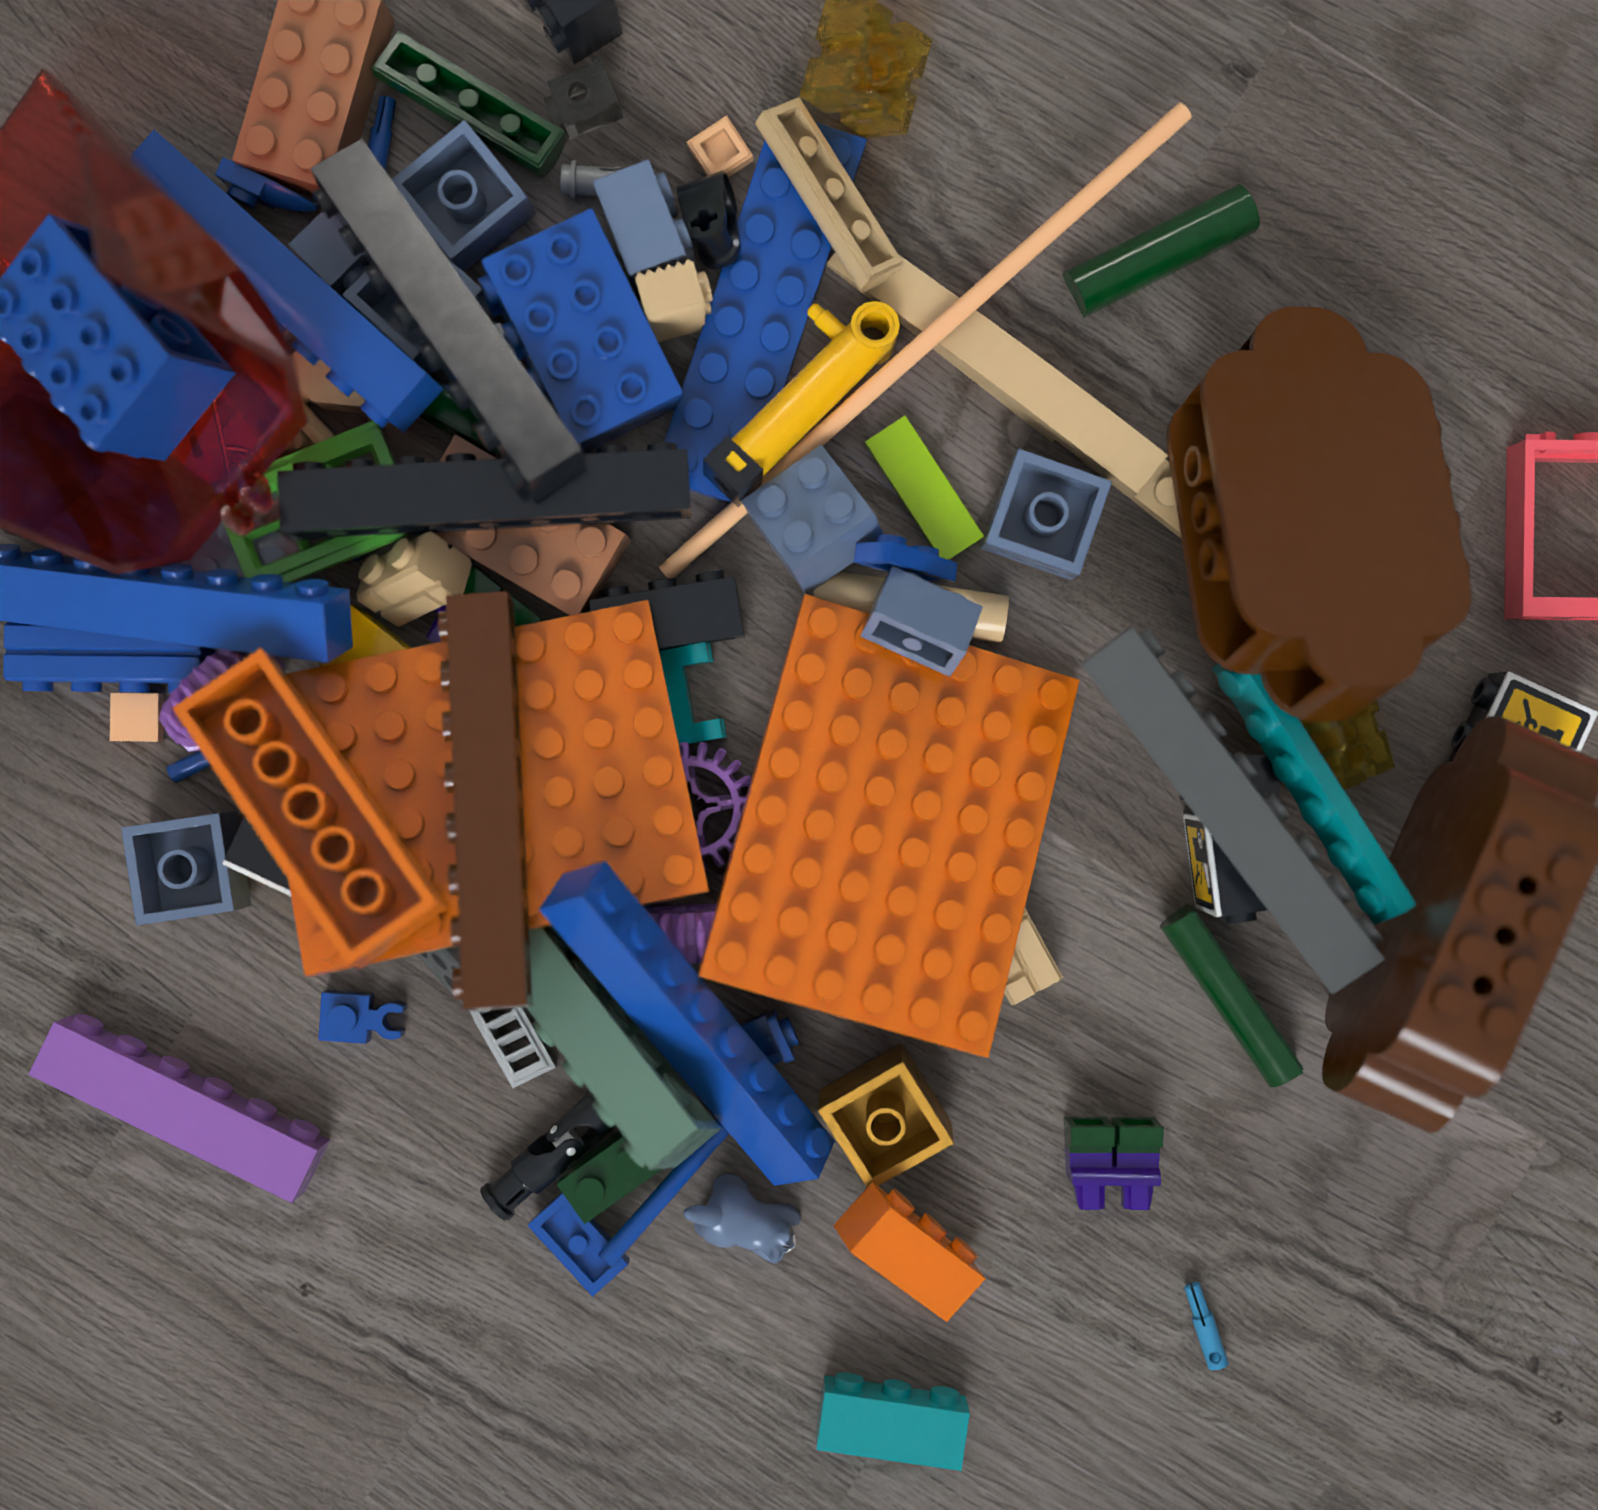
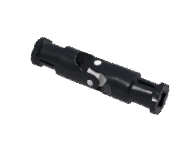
(546, 1158)

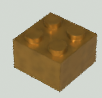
(885, 1116)

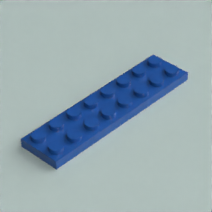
(756, 311)

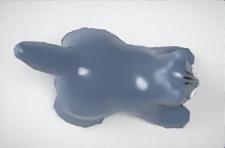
(740, 1220)

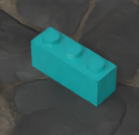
(892, 1421)

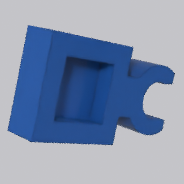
(351, 1017)

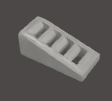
(497, 1043)

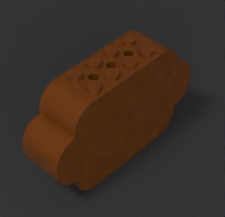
(1316, 515)
(1496, 875)

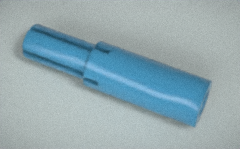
(1206, 1329)

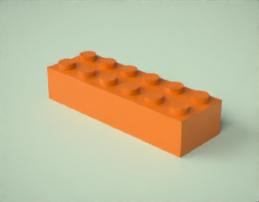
(310, 809)

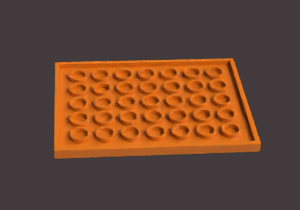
(594, 756)
(890, 833)

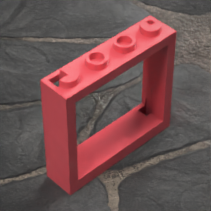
(1519, 527)

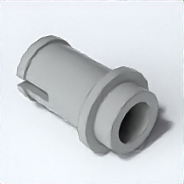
(578, 179)

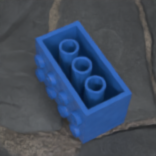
(580, 330)
(104, 352)

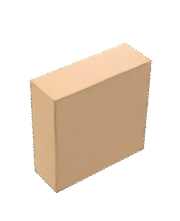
(720, 149)
(136, 717)

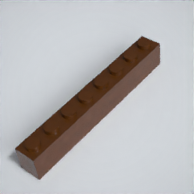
(487, 802)

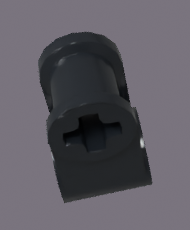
(711, 218)

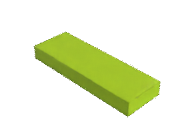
(923, 489)

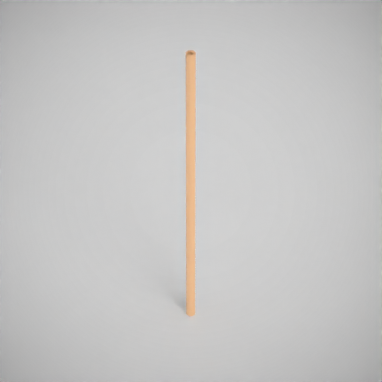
(941, 326)

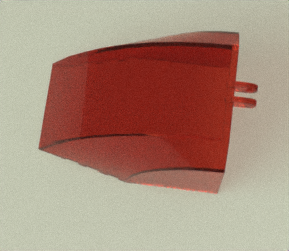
(109, 504)

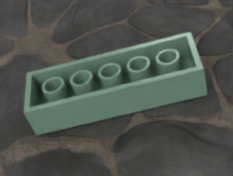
(613, 1058)

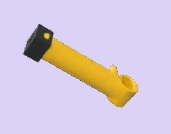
(741, 462)

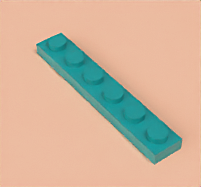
(1320, 798)

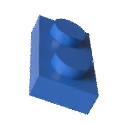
(917, 559)
(576, 1244)

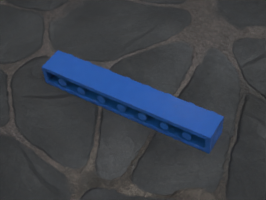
(299, 299)
(177, 605)
(687, 1023)

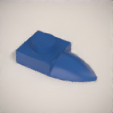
(252, 188)

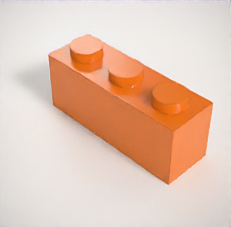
(910, 1250)

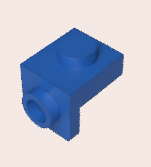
(773, 1036)

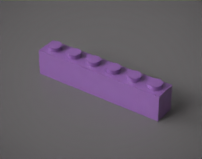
(180, 1106)

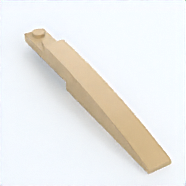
(1034, 391)

